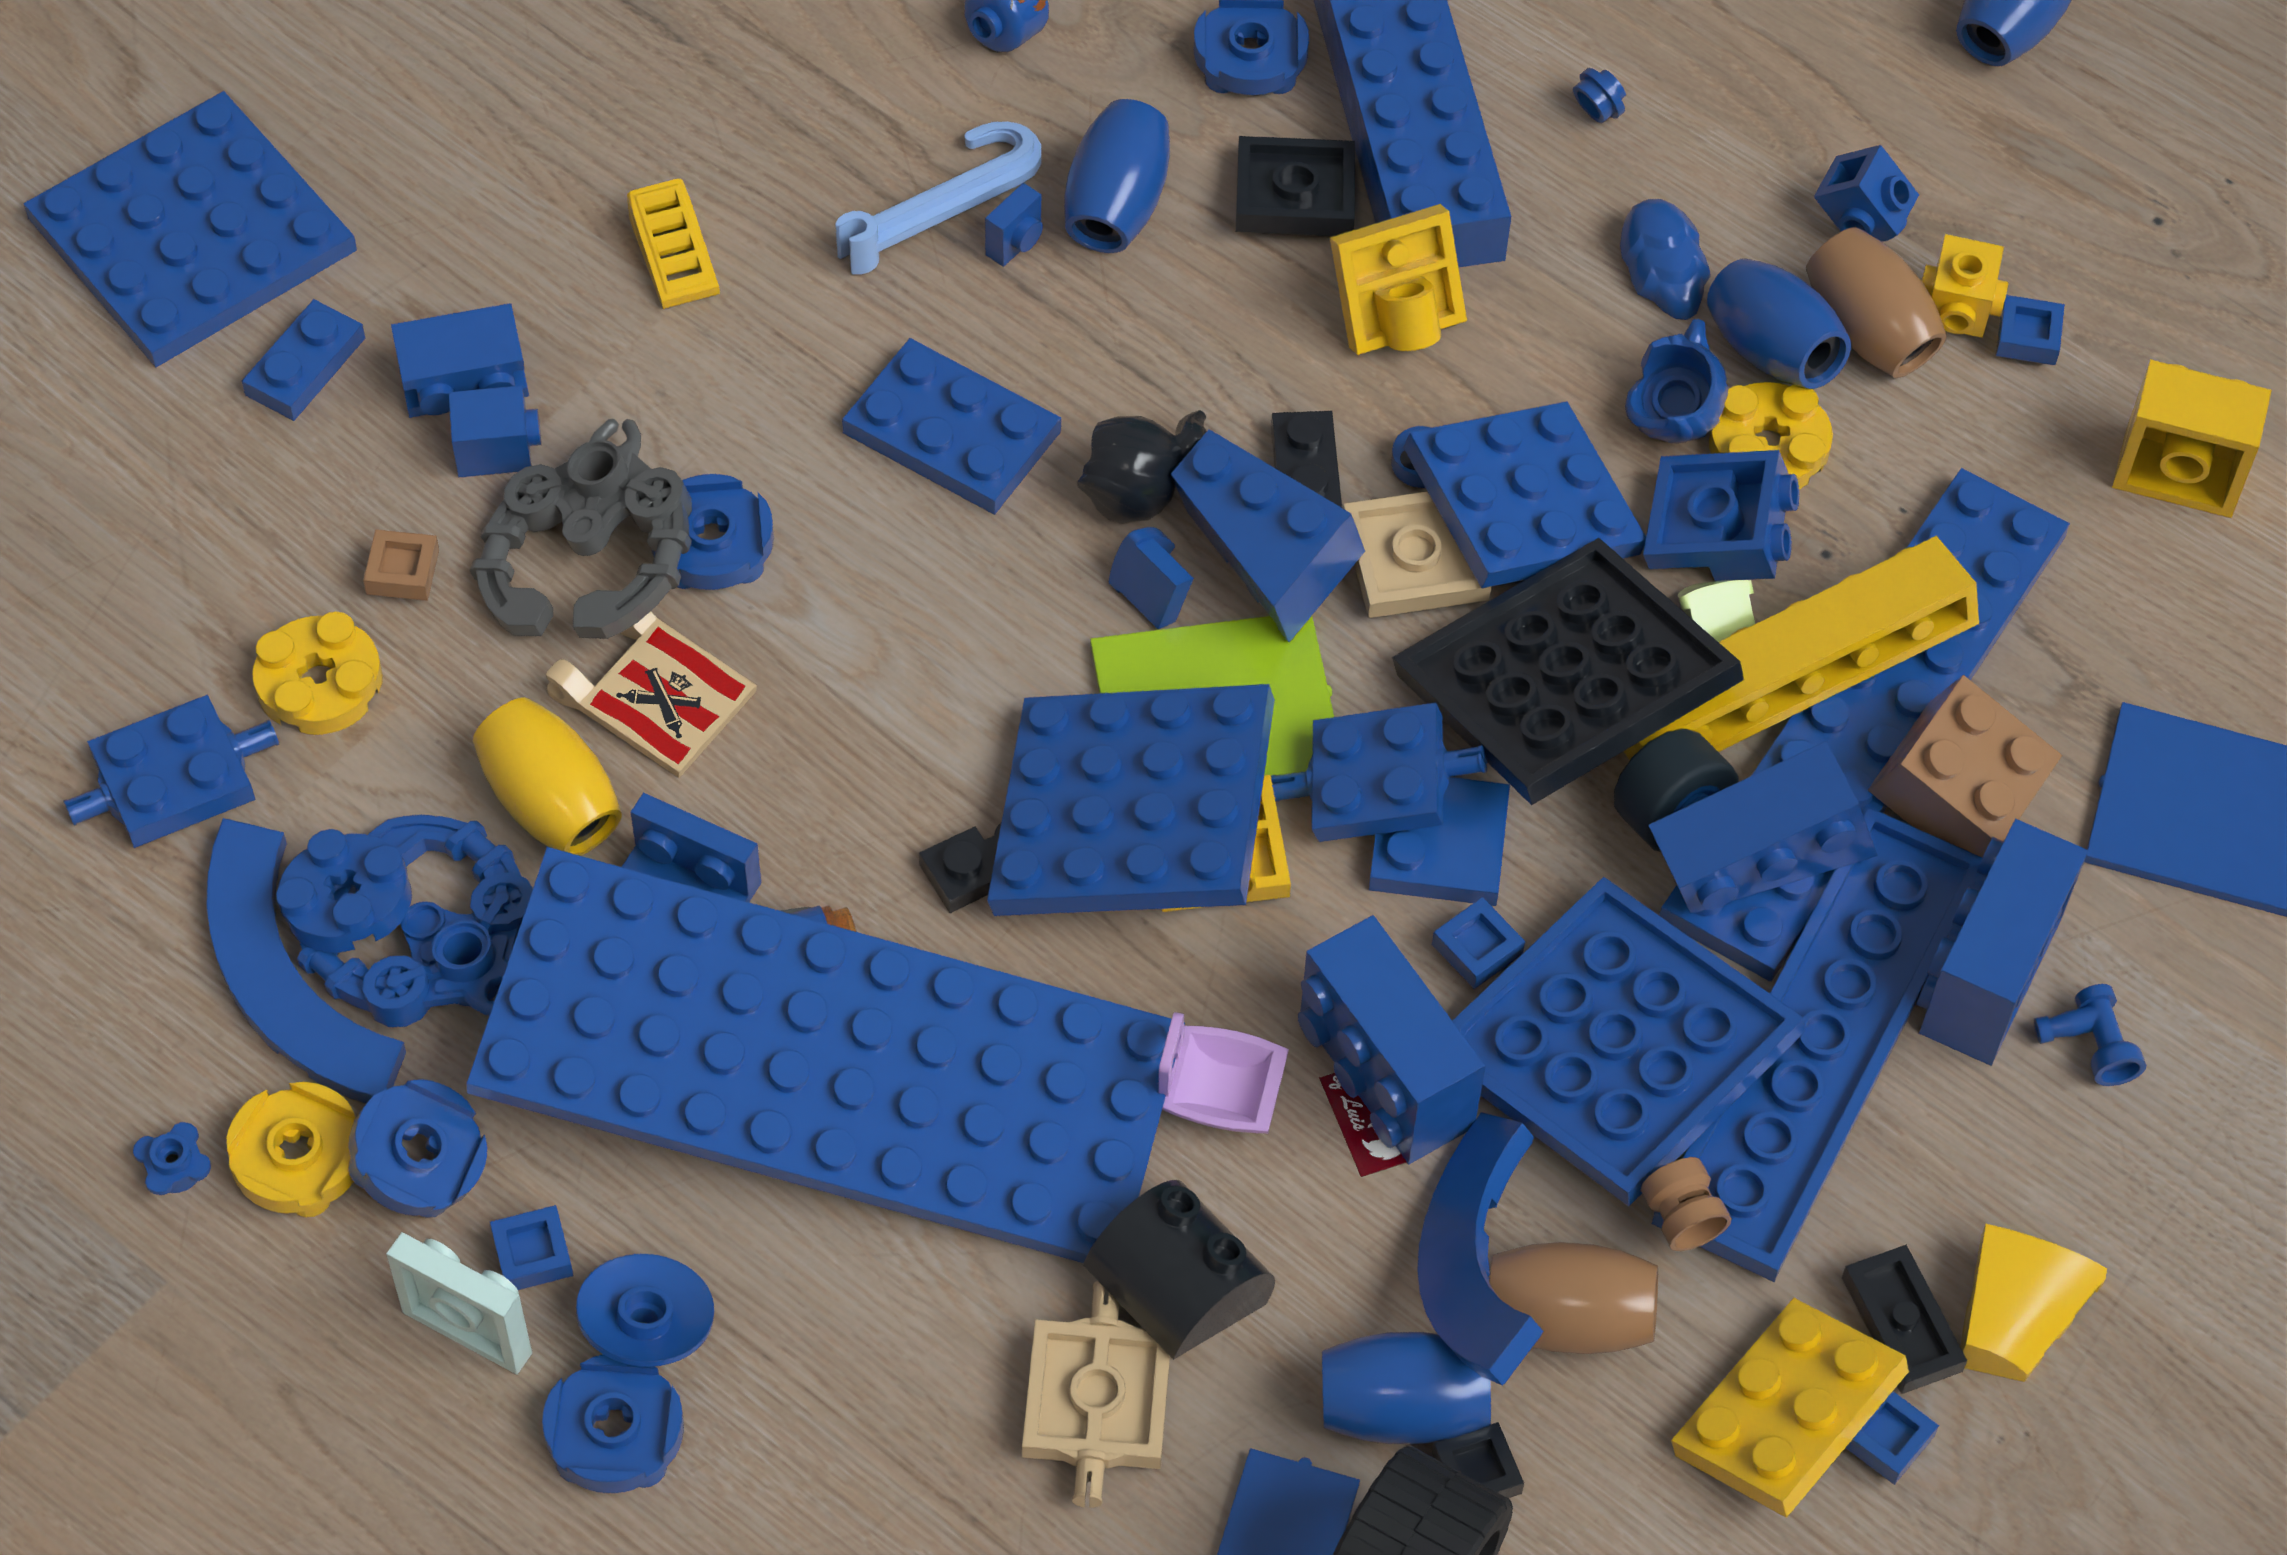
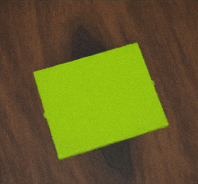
(1229, 655)

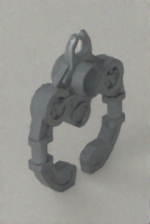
(591, 498)

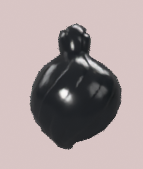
(1134, 465)

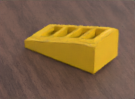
(663, 209)

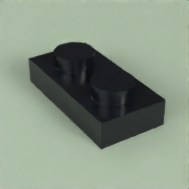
(1307, 450)
(1904, 1316)

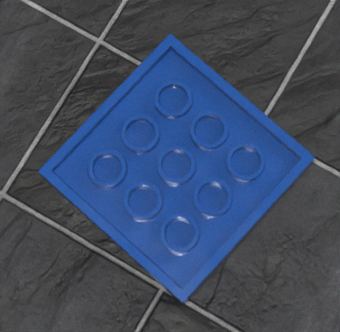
(190, 228)
(1133, 801)
(1622, 1039)

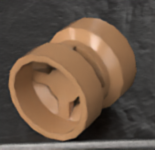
(1686, 1204)

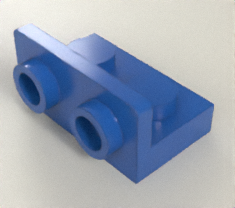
(692, 851)

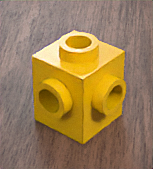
(1966, 284)

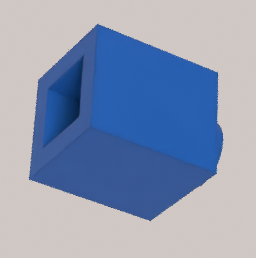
(492, 430)

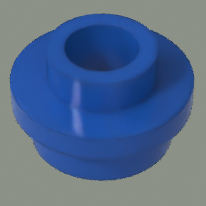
(1600, 94)

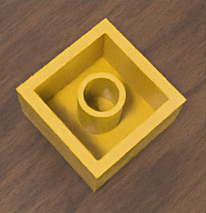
(2191, 438)

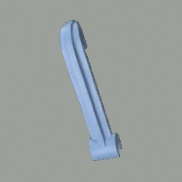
(866, 235)

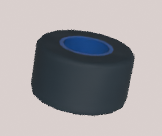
(1668, 777)

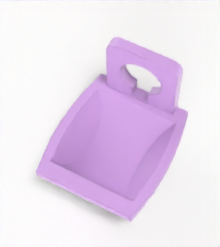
(1220, 1077)

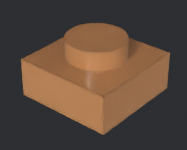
(401, 565)

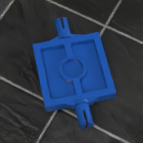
(171, 771)
(1378, 772)

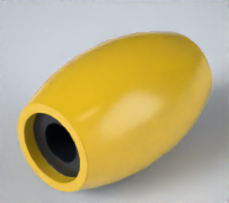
(547, 777)

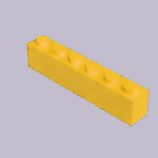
(1836, 642)

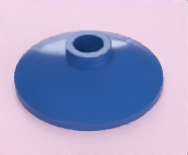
(647, 1290)

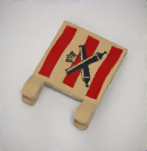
(659, 695)

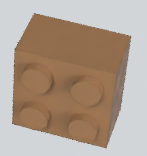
(1965, 769)

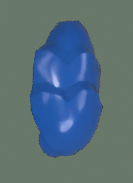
(1665, 257)

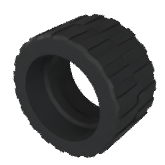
(1426, 1510)

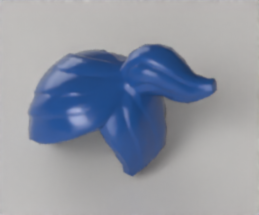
(1679, 389)

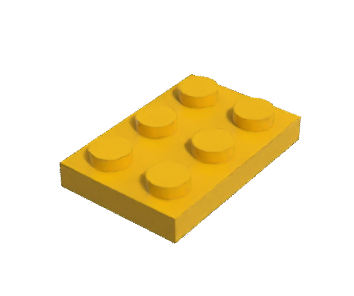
(1790, 1407)

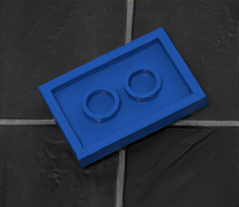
(952, 425)

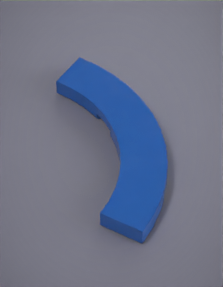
(266, 982)
(1454, 1252)

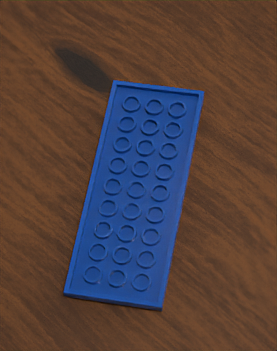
(823, 1057)

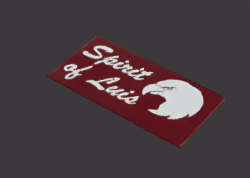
(1355, 1123)

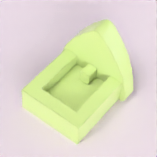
(1719, 606)

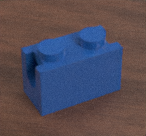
(457, 354)

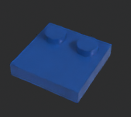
(1448, 860)

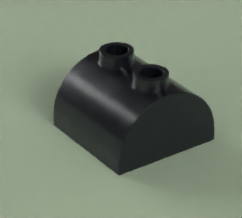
(1178, 1268)

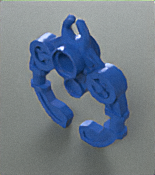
(451, 953)

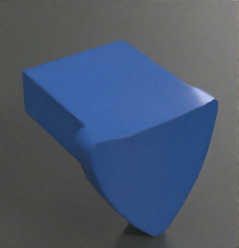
(1150, 575)

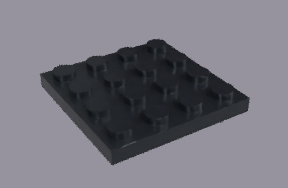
(1567, 670)

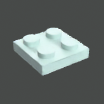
(459, 1302)

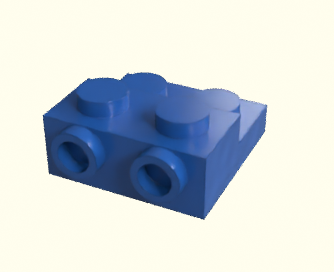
(1722, 514)

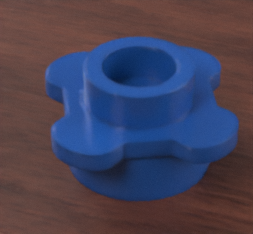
(173, 1176)

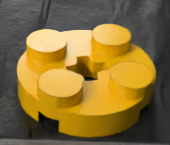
(1781, 409)
(309, 643)
(297, 1184)

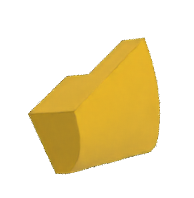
(2022, 1300)

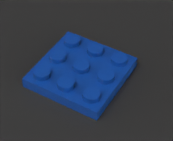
(1522, 491)

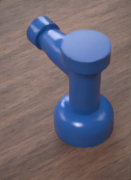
(2115, 1059)

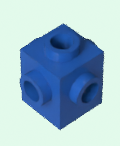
(1867, 193)

